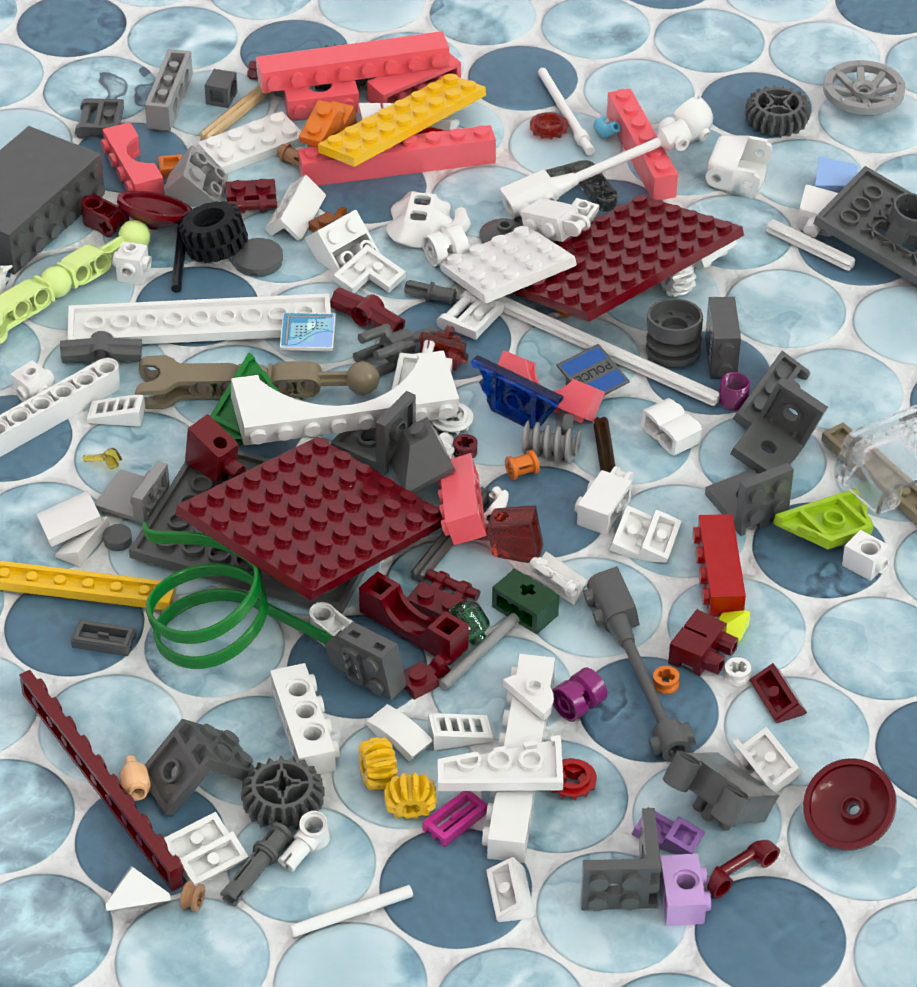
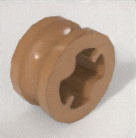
(192, 896)

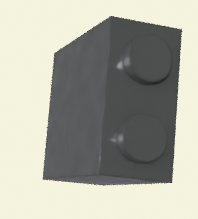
(722, 336)

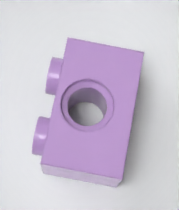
(683, 889)

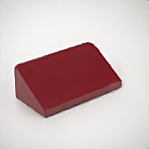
(777, 694)

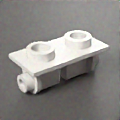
(558, 577)

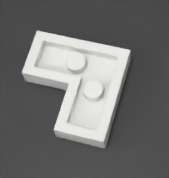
(367, 266)

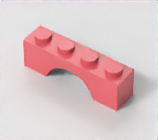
(122, 147)
(578, 397)

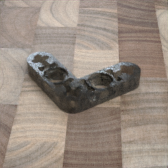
(595, 194)

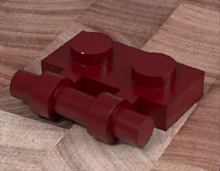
(252, 194)
(434, 601)

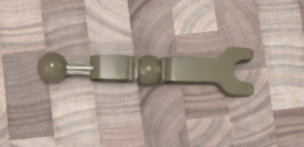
(209, 380)

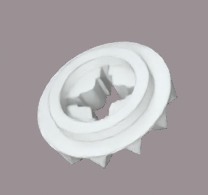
(464, 420)

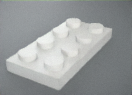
(250, 142)

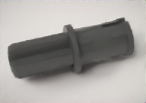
(430, 292)

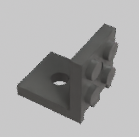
(780, 428)
(386, 435)
(753, 496)
(195, 752)
(636, 878)

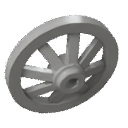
(862, 95)

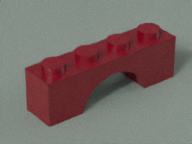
(386, 604)

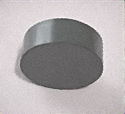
(567, 422)
(117, 537)

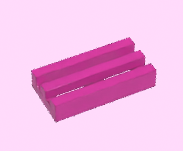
(459, 821)

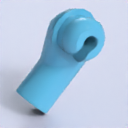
(606, 129)

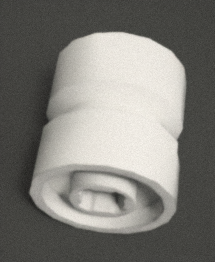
(440, 245)

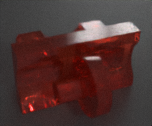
(447, 342)

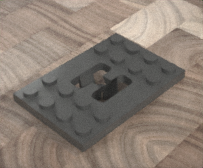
(873, 204)

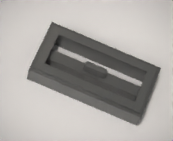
(103, 639)

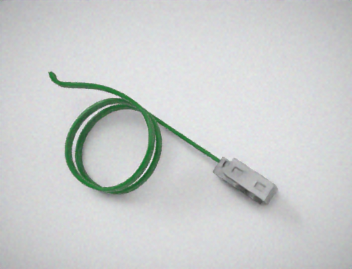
(356, 651)

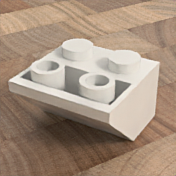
(340, 241)

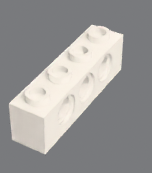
(303, 717)

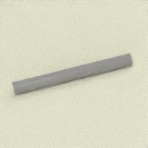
(478, 652)

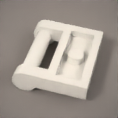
(474, 319)

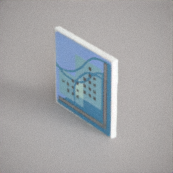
(308, 331)

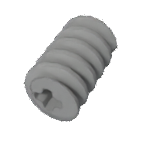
(551, 443)

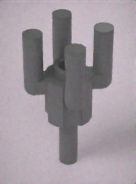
(389, 345)

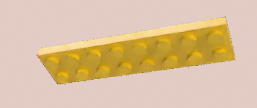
(401, 120)

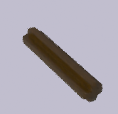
(604, 444)

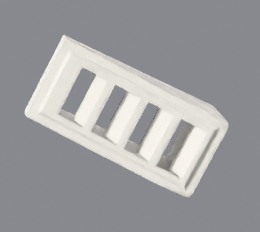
(123, 411)
(443, 736)

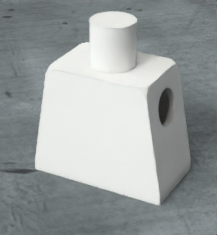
(812, 203)

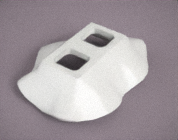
(411, 232)

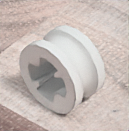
(742, 671)

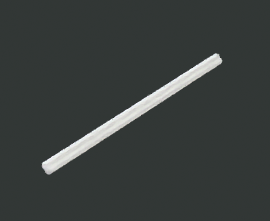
(617, 354)

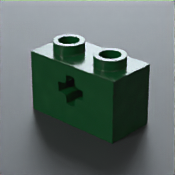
(527, 599)

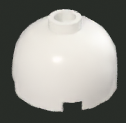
(697, 117)

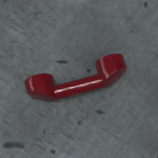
(761, 851)

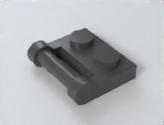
(108, 115)

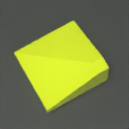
(736, 622)

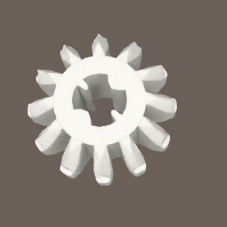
(680, 283)

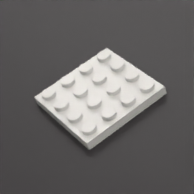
(507, 263)

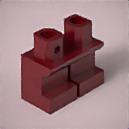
(700, 642)

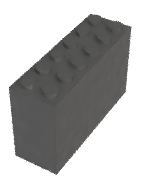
(42, 192)

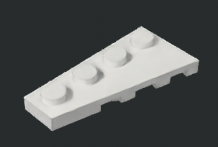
(514, 769)

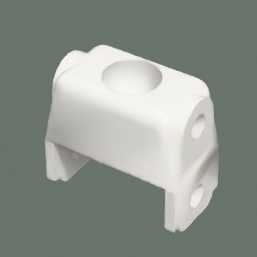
(737, 165)

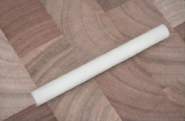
(350, 911)

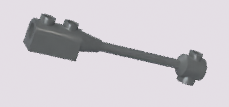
(619, 615)

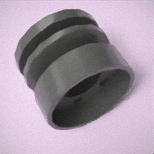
(674, 332)

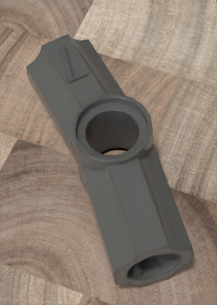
(101, 346)

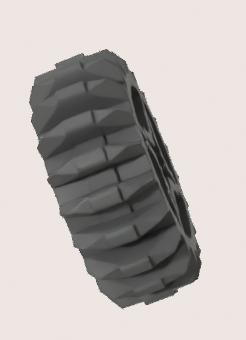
(777, 111)
(263, 789)

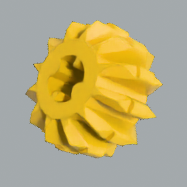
(377, 762)
(410, 796)

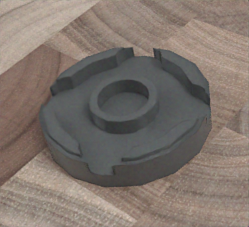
(259, 257)

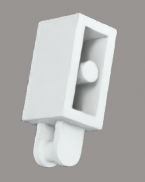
(554, 219)
(604, 500)

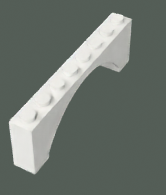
(272, 416)

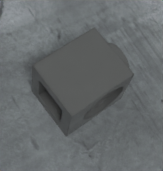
(221, 88)

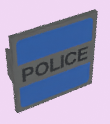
(594, 369)

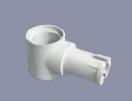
(306, 842)

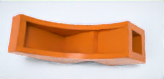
(327, 120)

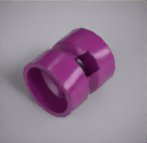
(579, 694)

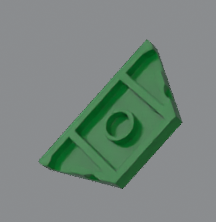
(224, 410)

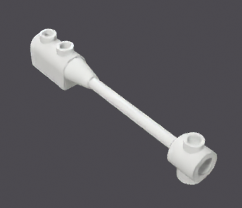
(525, 191)

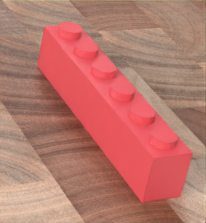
(654, 166)

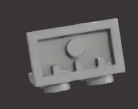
(135, 495)

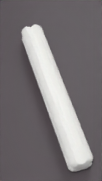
(810, 245)

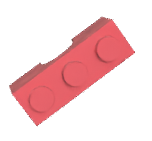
(301, 101)

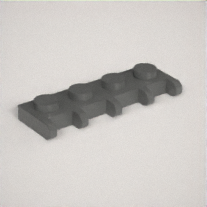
(782, 366)

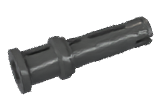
(264, 854)

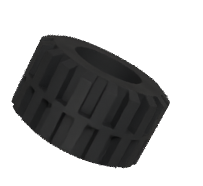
(213, 231)

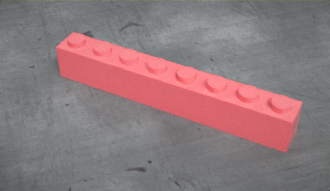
(352, 61)
(413, 155)

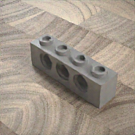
(168, 90)

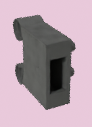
(721, 788)

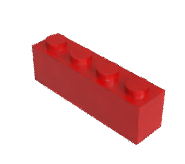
(720, 564)

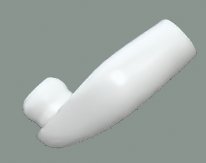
(461, 218)
(500, 500)

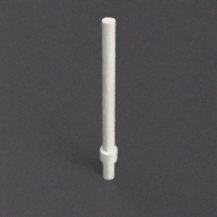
(580, 135)

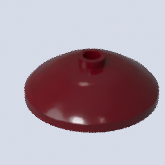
(152, 208)
(840, 788)

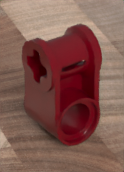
(102, 215)

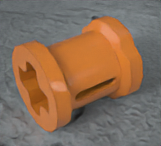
(522, 465)

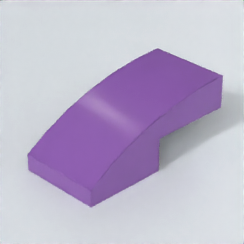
(676, 836)

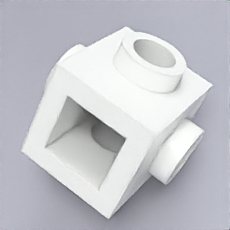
(132, 257)
(31, 380)

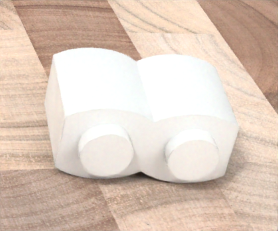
(671, 426)

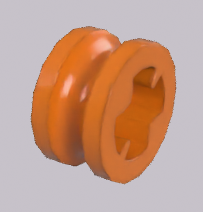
(666, 672)

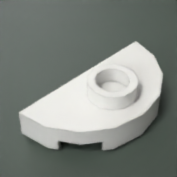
(532, 693)

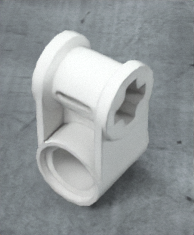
(327, 618)

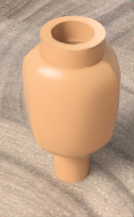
(135, 778)

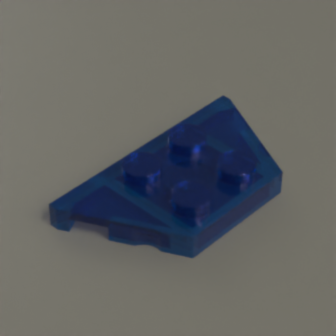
(515, 395)

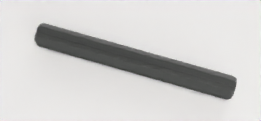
(438, 550)

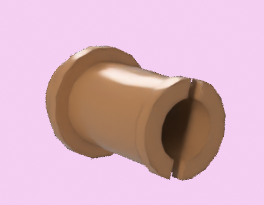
(288, 154)

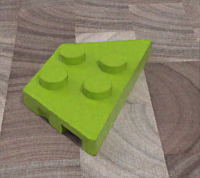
(828, 520)

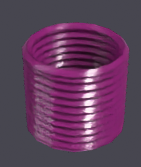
(734, 390)

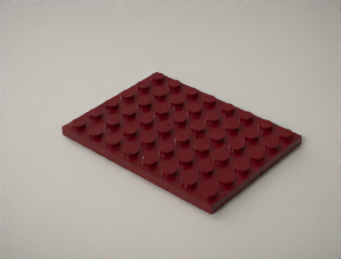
(628, 255)
(312, 517)

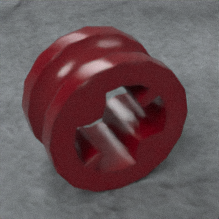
(465, 440)

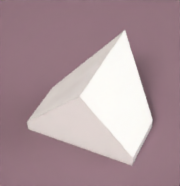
(135, 890)

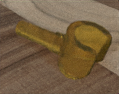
(110, 457)

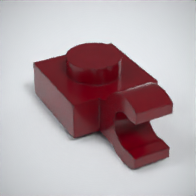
(424, 678)

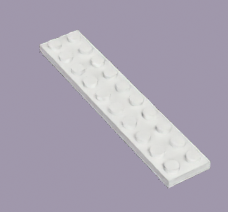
(193, 319)

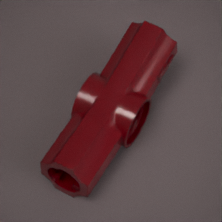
(365, 310)

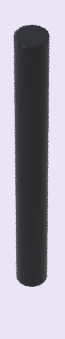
(178, 263)

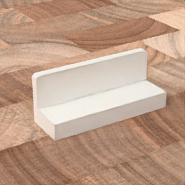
(296, 208)

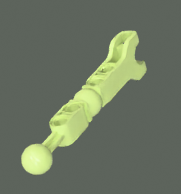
(56, 281)

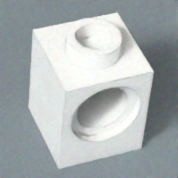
(866, 555)

